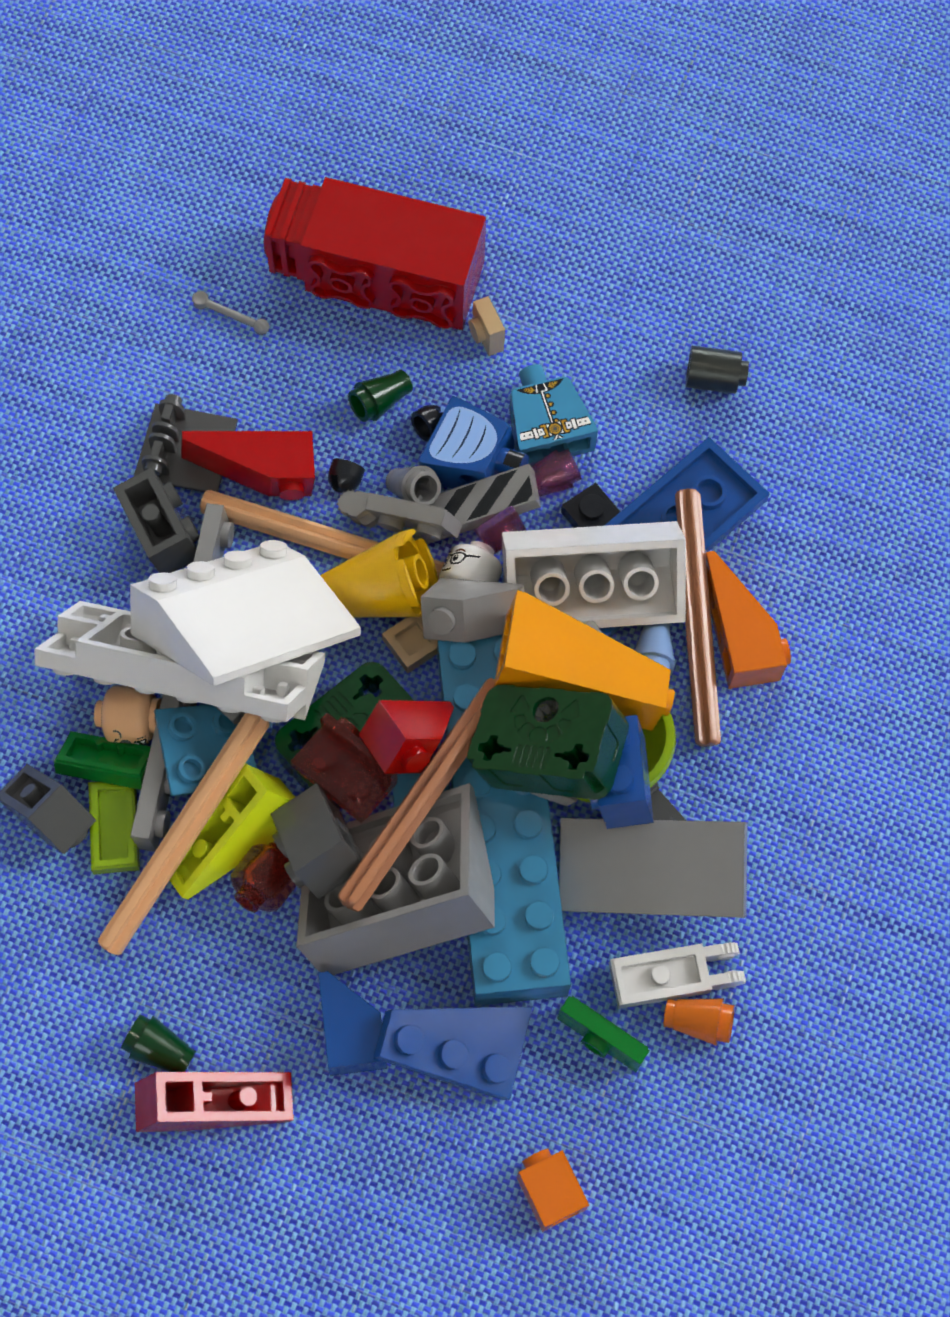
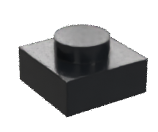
(589, 508)

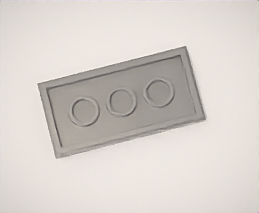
(654, 868)

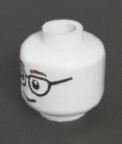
(472, 562)

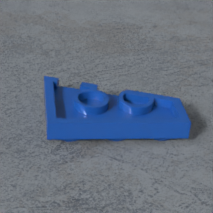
(457, 1045)

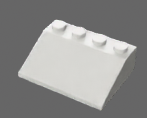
(239, 612)

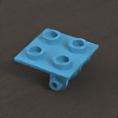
(191, 743)

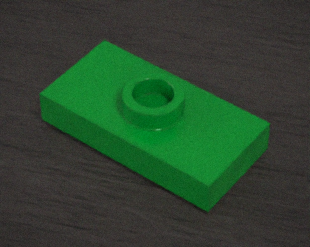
(102, 761)
(602, 1035)

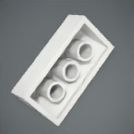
(603, 571)

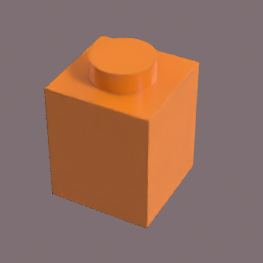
(551, 1188)

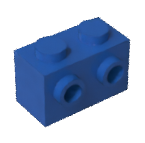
(630, 796)

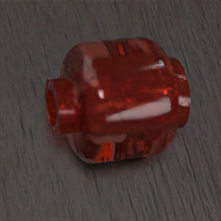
(262, 879)

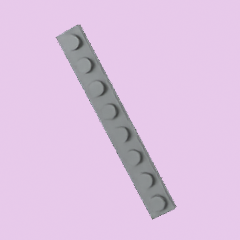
(151, 817)

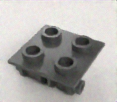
(163, 444)

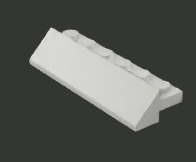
(99, 645)

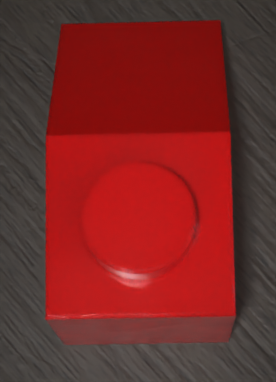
(405, 733)

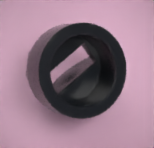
(425, 420)
(344, 475)

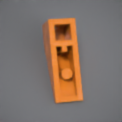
(744, 630)

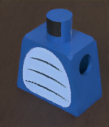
(470, 446)

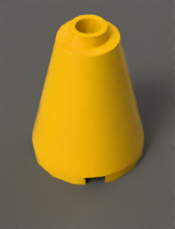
(385, 578)

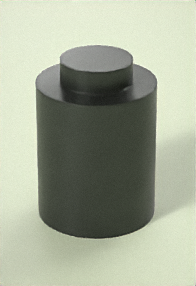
(716, 369)

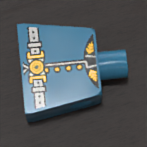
(549, 416)

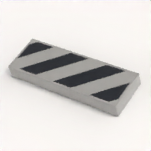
(487, 497)

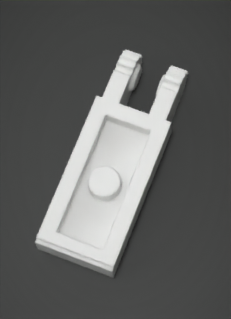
(671, 974)

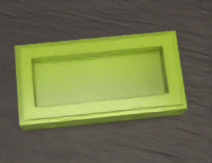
(110, 834)

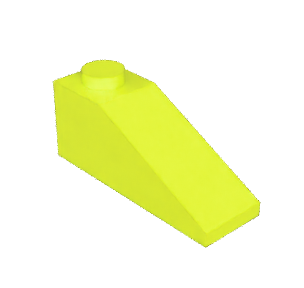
(234, 827)

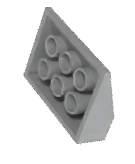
(428, 897)

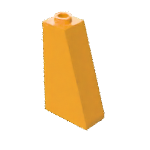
(560, 652)

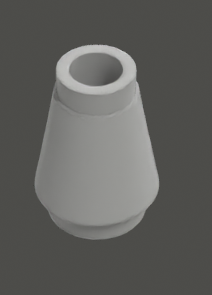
(414, 484)

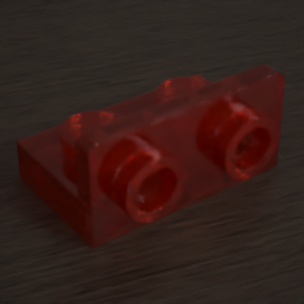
(344, 768)

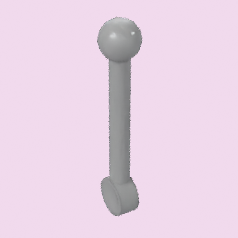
(201, 301)

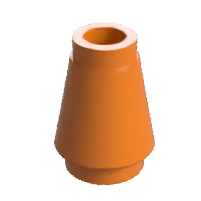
(701, 1018)

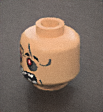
(126, 715)

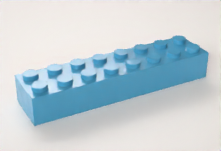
(527, 947)

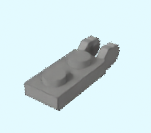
(397, 513)

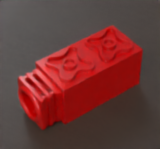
(377, 249)

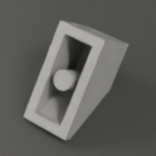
(466, 609)

